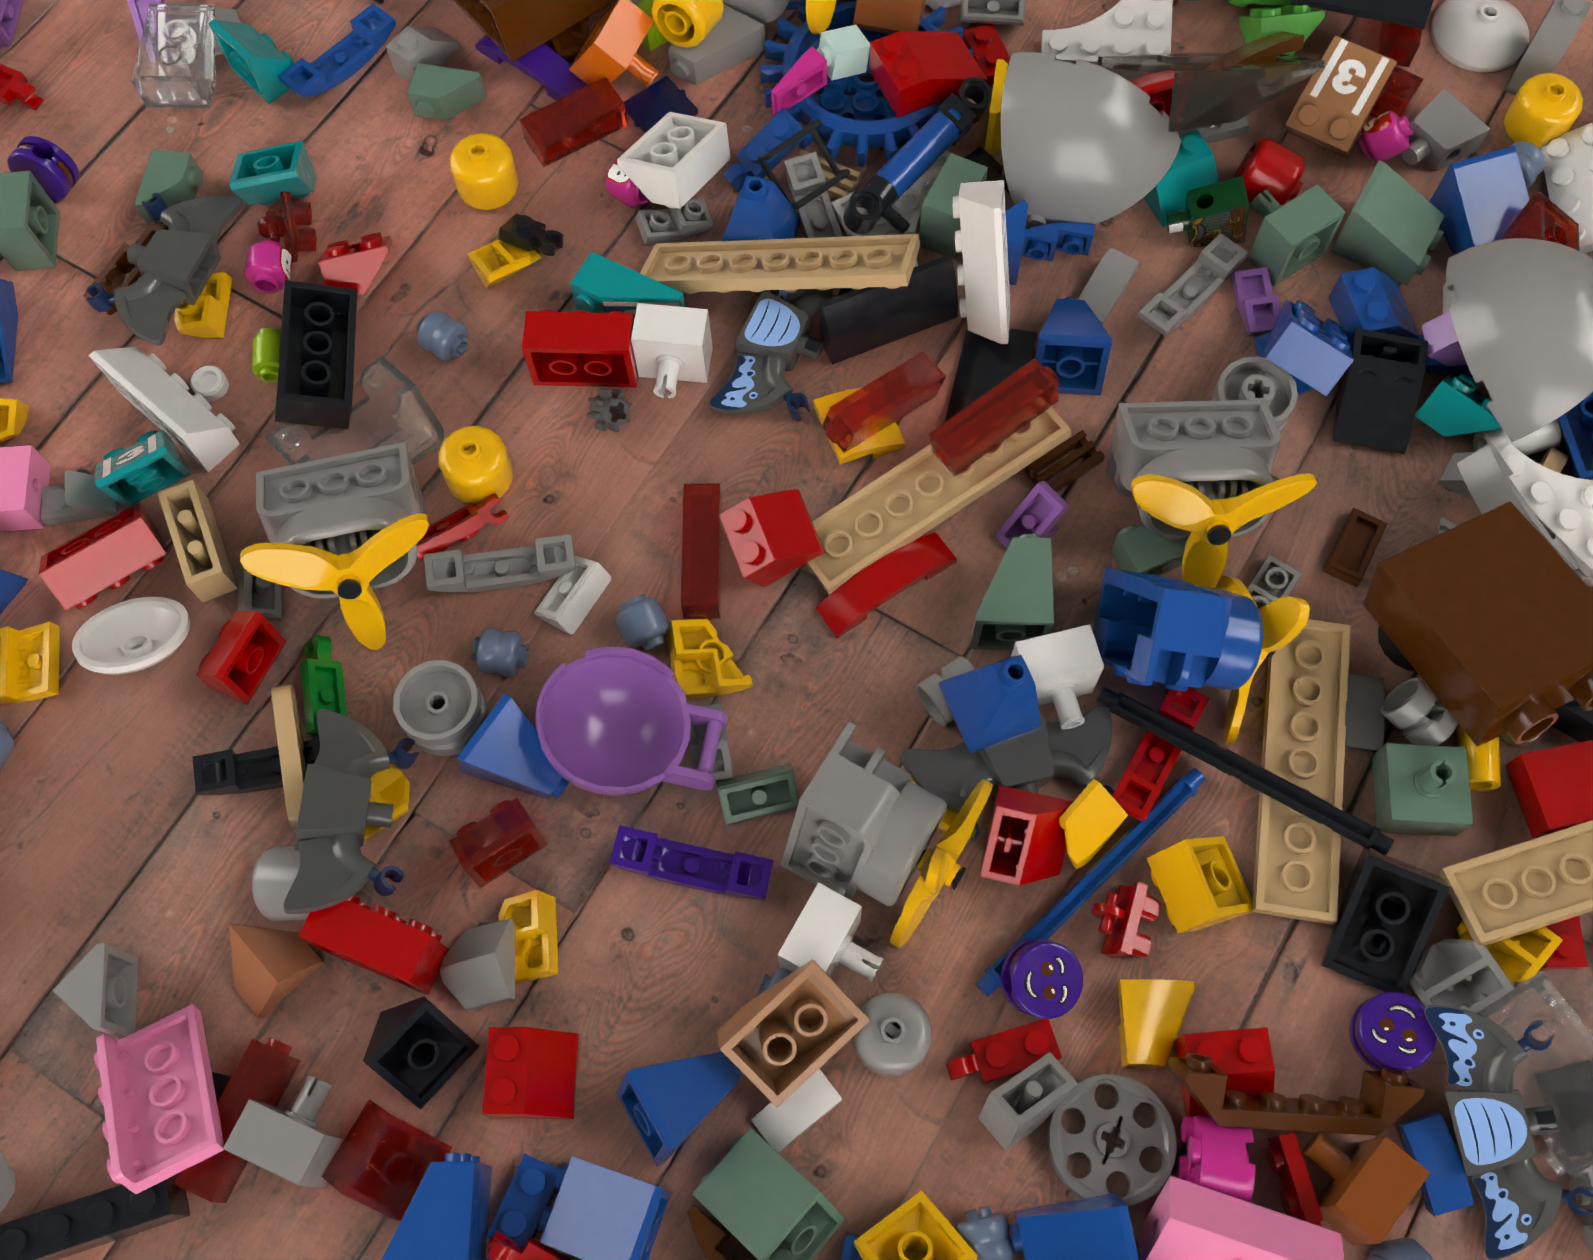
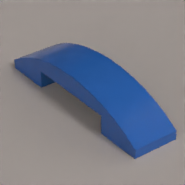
(343, 59)

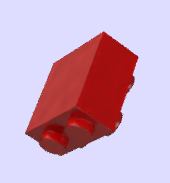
(1554, 787)

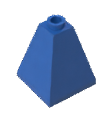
(761, 213)
(1074, 347)
(993, 703)
(510, 754)
(675, 1098)

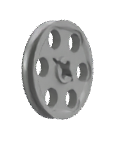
(1133, 1138)

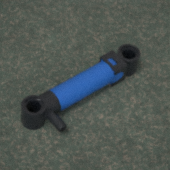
(944, 129)

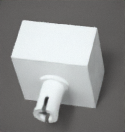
(671, 345)
(1063, 668)
(826, 935)

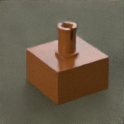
(1366, 1187)

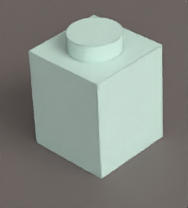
(845, 51)

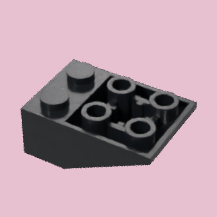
(1380, 391)

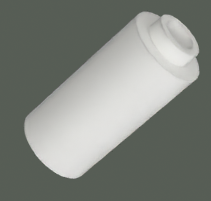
(1536, 442)

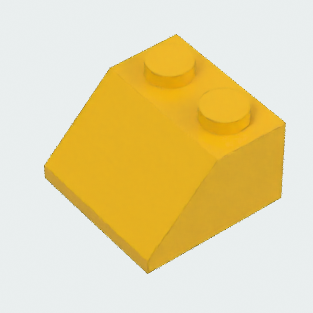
(1200, 883)

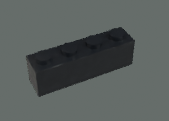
(92, 1221)

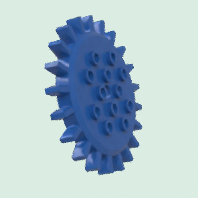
(851, 121)

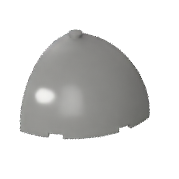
(1079, 140)
(1525, 327)

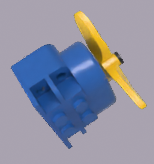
(1191, 634)

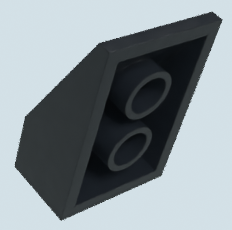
(1384, 921)

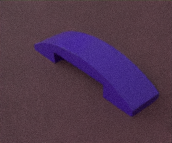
(540, 64)
(691, 865)

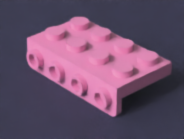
(158, 1100)

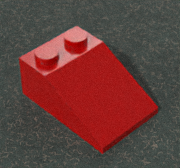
(920, 68)

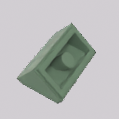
(758, 793)

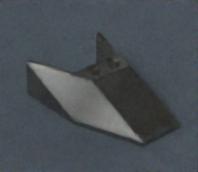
(1215, 96)

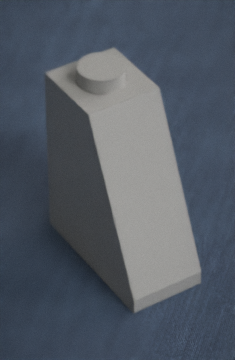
(1550, 41)
(728, 44)

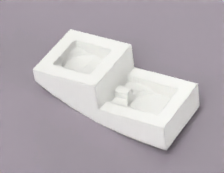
(798, 1112)

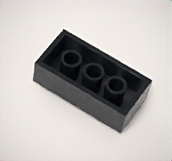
(316, 355)

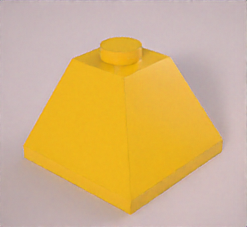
(914, 1233)

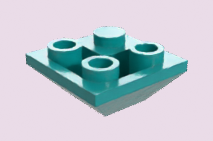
(1457, 408)

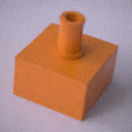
(614, 45)

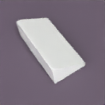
(573, 595)

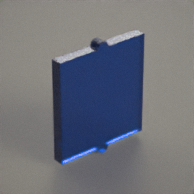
(656, 101)

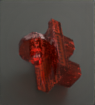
(284, 225)

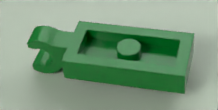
(321, 682)

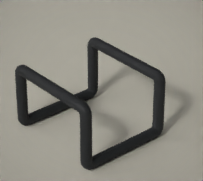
(810, 128)

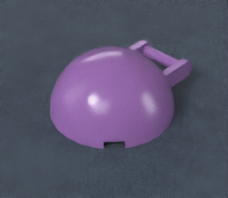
(623, 724)

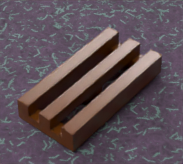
(1086, 447)

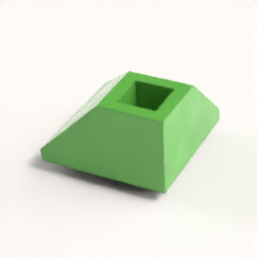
(1288, 18)

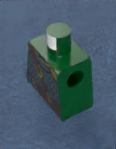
(1213, 211)

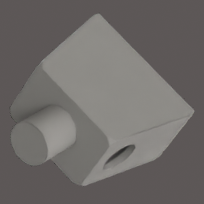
(1444, 133)

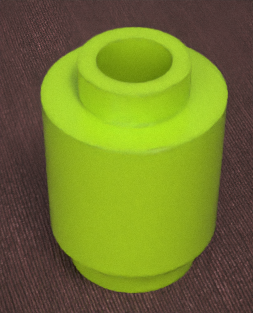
(266, 354)

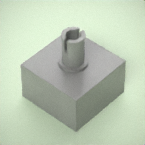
(289, 1139)

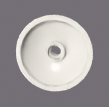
(1479, 34)
(131, 635)

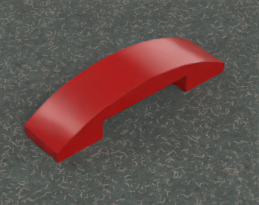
(884, 580)
(1156, 757)

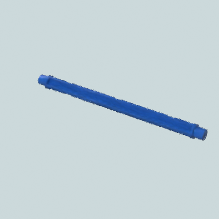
(1100, 871)

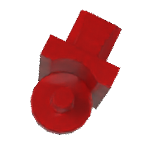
(1121, 920)

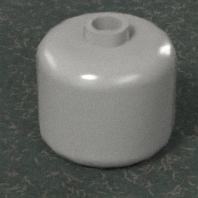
(272, 881)
(905, 1023)

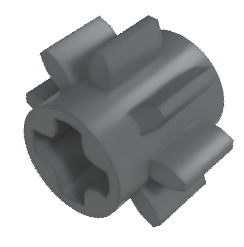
(600, 407)

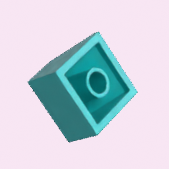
(253, 57)
(271, 170)
(1190, 170)

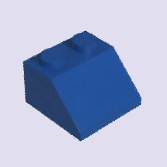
(1371, 302)

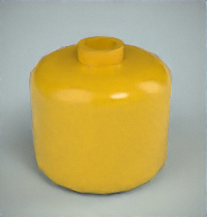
(686, 21)
(1543, 109)
(484, 171)
(475, 464)

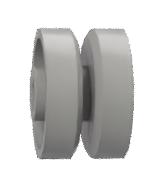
(1259, 379)
(439, 707)

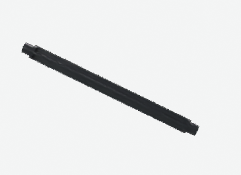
(1246, 771)

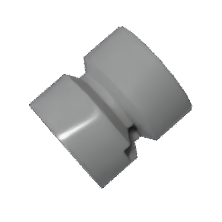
(931, 694)
(1415, 711)

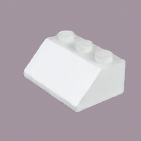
(676, 158)

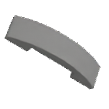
(817, 216)
(1194, 287)
(1491, 487)
(500, 569)

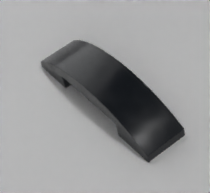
(244, 772)

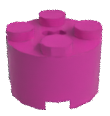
(1216, 1157)

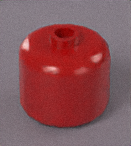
(1272, 169)

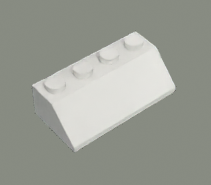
(984, 259)
(168, 403)

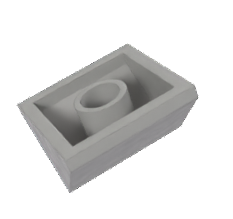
(103, 990)

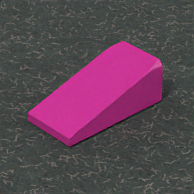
(800, 81)

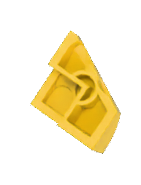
(534, 934)

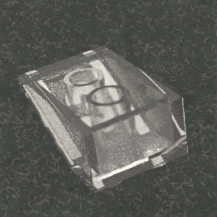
(176, 57)

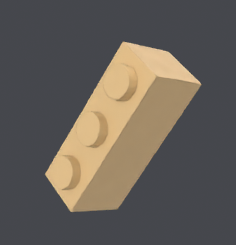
(197, 541)

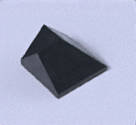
(417, 1049)

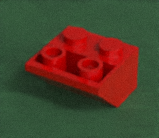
(1024, 837)

